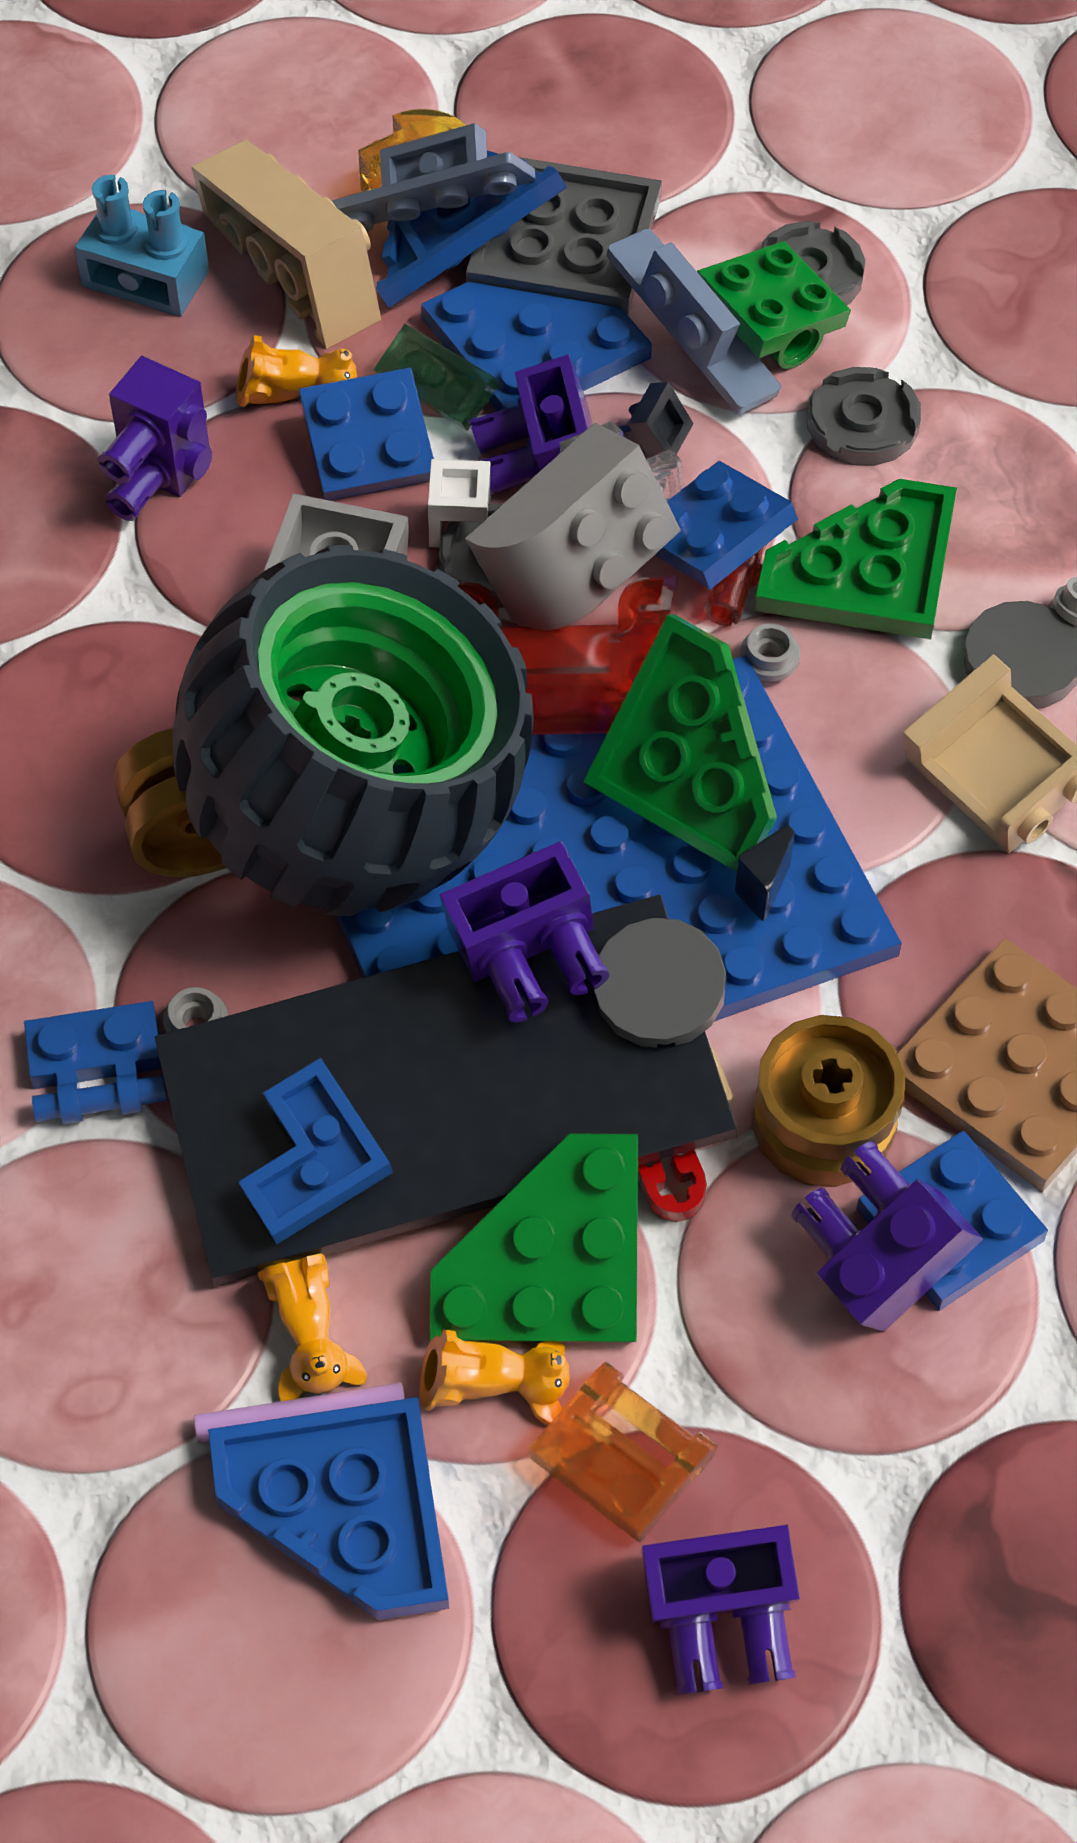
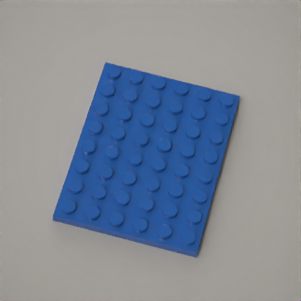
(816, 931)

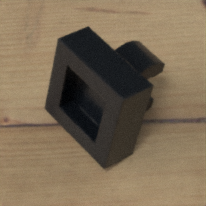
(658, 421)

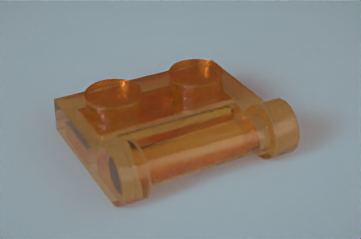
(611, 1468)

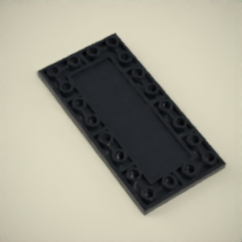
(441, 1086)

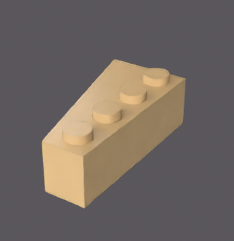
(292, 238)

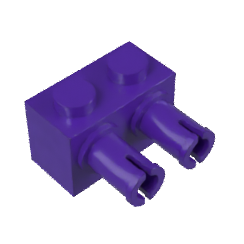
(547, 413)
(158, 436)
(518, 914)
(898, 1253)
(716, 1575)

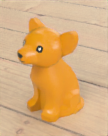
(278, 374)
(305, 1310)
(475, 1370)

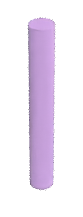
(296, 1407)

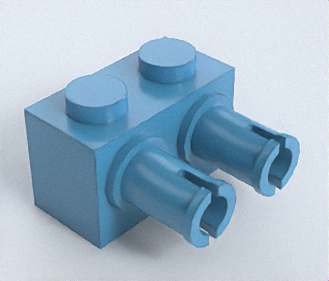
(140, 254)

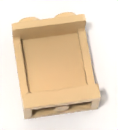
(995, 756)

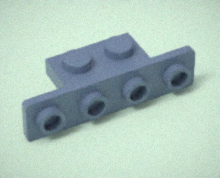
(435, 173)
(694, 318)

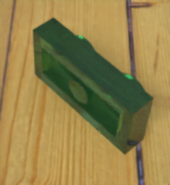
(441, 376)

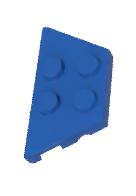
(445, 236)

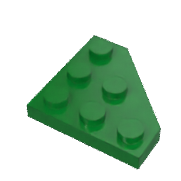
(866, 563)
(688, 747)
(551, 1254)

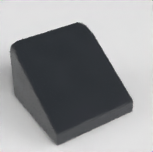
(764, 870)

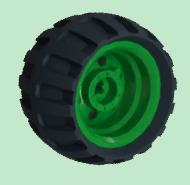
(351, 730)

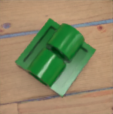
(777, 302)

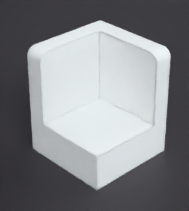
(457, 493)

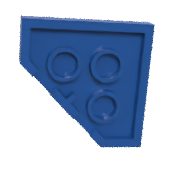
(518, 329)
(342, 1500)

